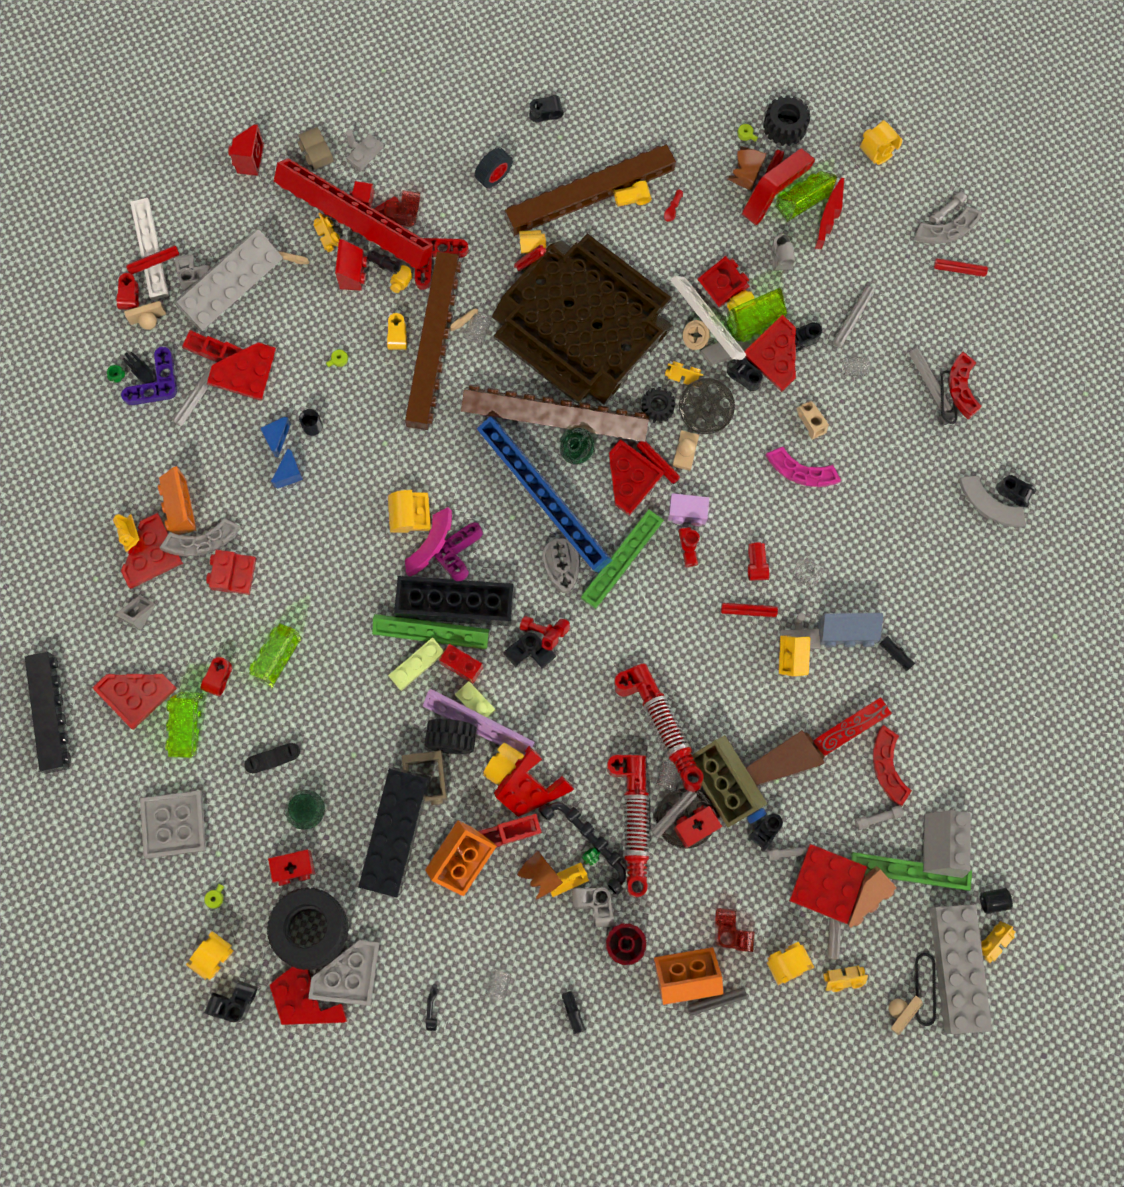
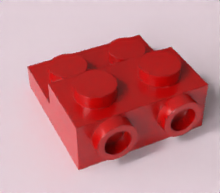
(723, 281)
(231, 572)

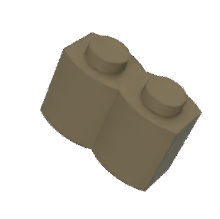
(315, 148)

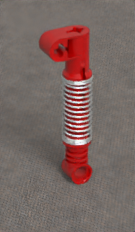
(662, 720)
(636, 800)

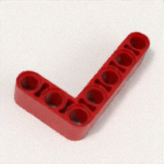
(775, 182)

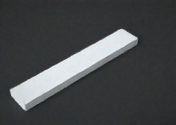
(149, 245)
(708, 317)

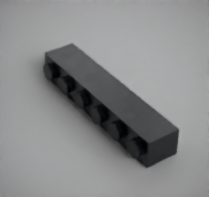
(47, 712)

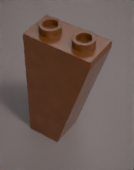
(787, 759)

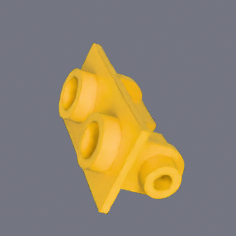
(324, 226)
(678, 371)
(126, 531)
(571, 878)
(1001, 934)
(854, 978)

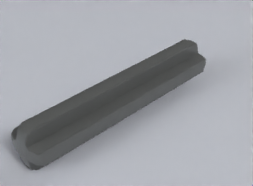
(717, 1001)

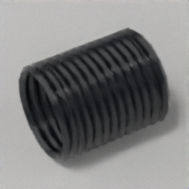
(310, 414)
(996, 900)

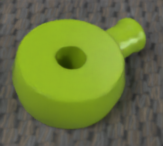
(746, 132)
(338, 362)
(214, 893)

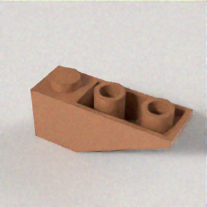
(873, 890)

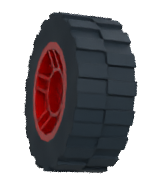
(493, 167)

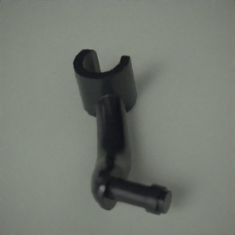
(431, 1023)

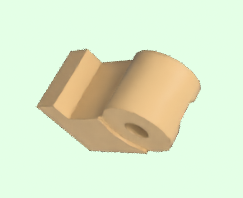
(812, 419)

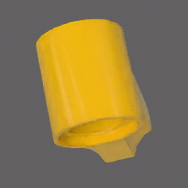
(637, 194)

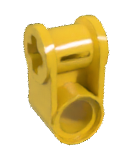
(396, 334)

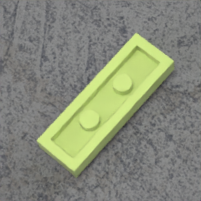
(416, 664)

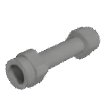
(957, 200)
(894, 813)
(775, 854)

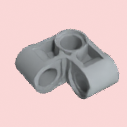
(783, 255)
(186, 269)
(602, 912)

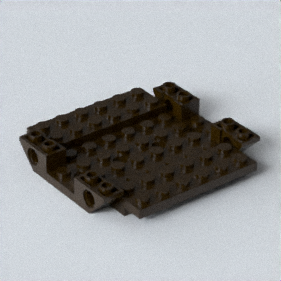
(561, 339)

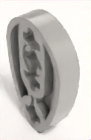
(571, 560)

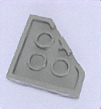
(348, 976)

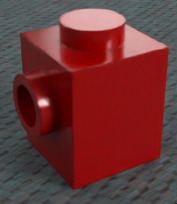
(363, 192)

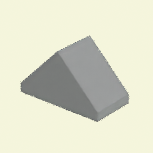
(136, 612)

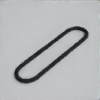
(942, 401)
(934, 987)

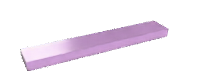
(485, 727)

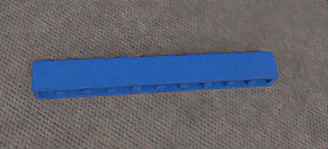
(544, 495)

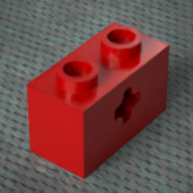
(461, 663)
(708, 821)
(280, 864)

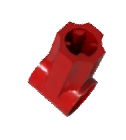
(757, 566)

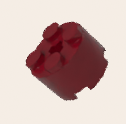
(637, 945)

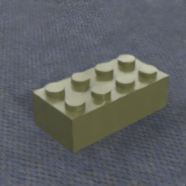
(728, 781)

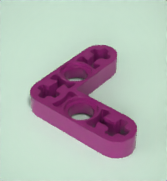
(472, 533)

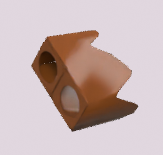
(749, 167)
(541, 874)

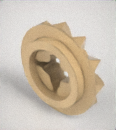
(694, 327)

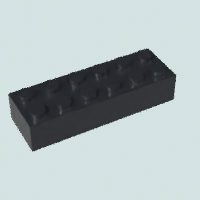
(454, 600)
(394, 832)

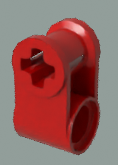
(128, 292)
(216, 678)

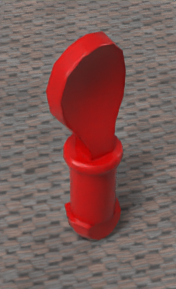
(670, 213)

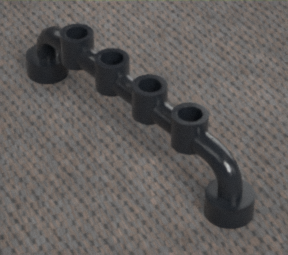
(598, 843)

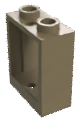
(428, 757)

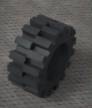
(661, 395)

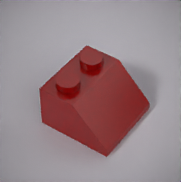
(247, 151)
(350, 266)

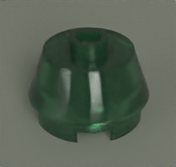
(577, 446)
(305, 809)

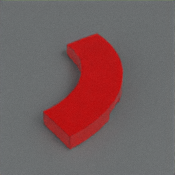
(959, 388)
(884, 766)

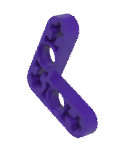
(162, 382)

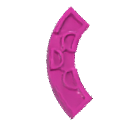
(801, 474)
(433, 544)

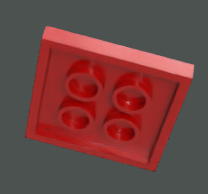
(828, 883)

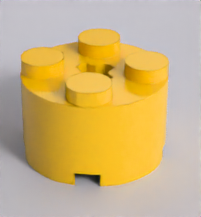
(880, 142)
(502, 763)
(209, 955)
(790, 963)

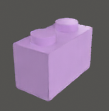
(688, 509)

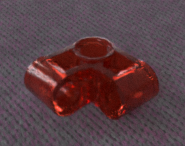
(397, 210)
(726, 923)

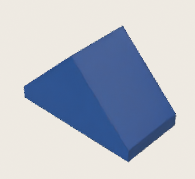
(276, 433)
(287, 471)

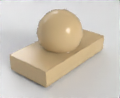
(146, 315)
(685, 450)
(903, 1012)

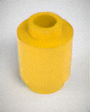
(740, 298)

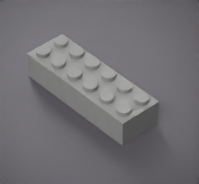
(228, 280)
(960, 969)

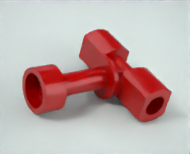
(689, 541)
(551, 633)

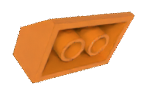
(176, 502)
(460, 858)
(688, 976)

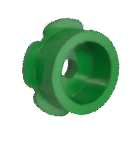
(115, 369)
(590, 856)

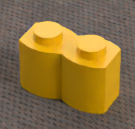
(531, 239)

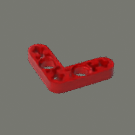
(428, 270)

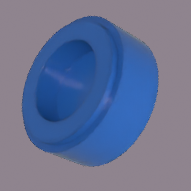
(756, 815)

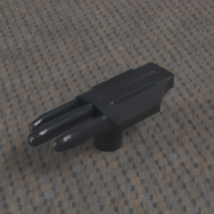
(140, 369)

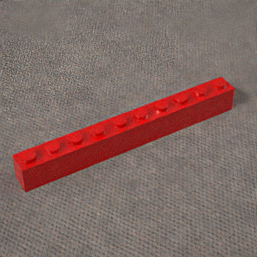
(353, 213)

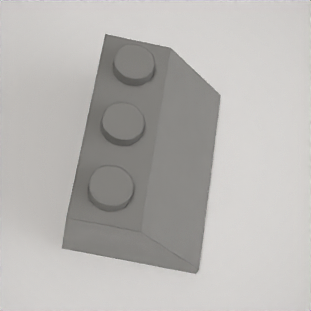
(947, 843)

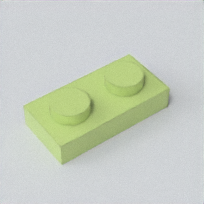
(473, 699)

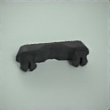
(272, 758)

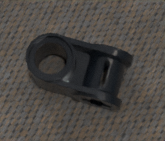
(547, 108)
(804, 338)
(743, 371)
(1020, 491)
(765, 832)

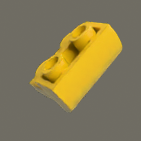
(408, 511)

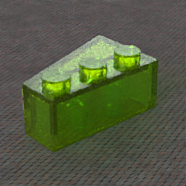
(183, 724)

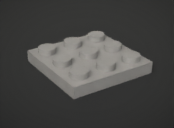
(172, 824)

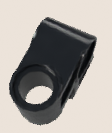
(519, 651)
(222, 1006)

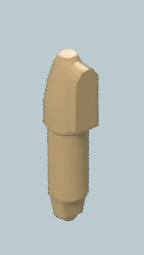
(294, 258)
(464, 319)

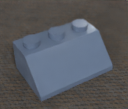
(850, 629)

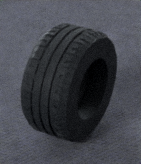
(283, 916)

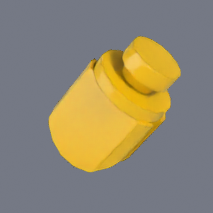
(401, 279)

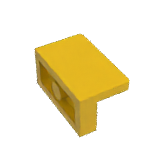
(794, 655)

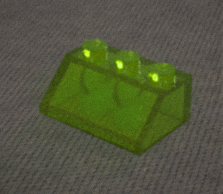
(805, 194)
(756, 315)
(275, 654)

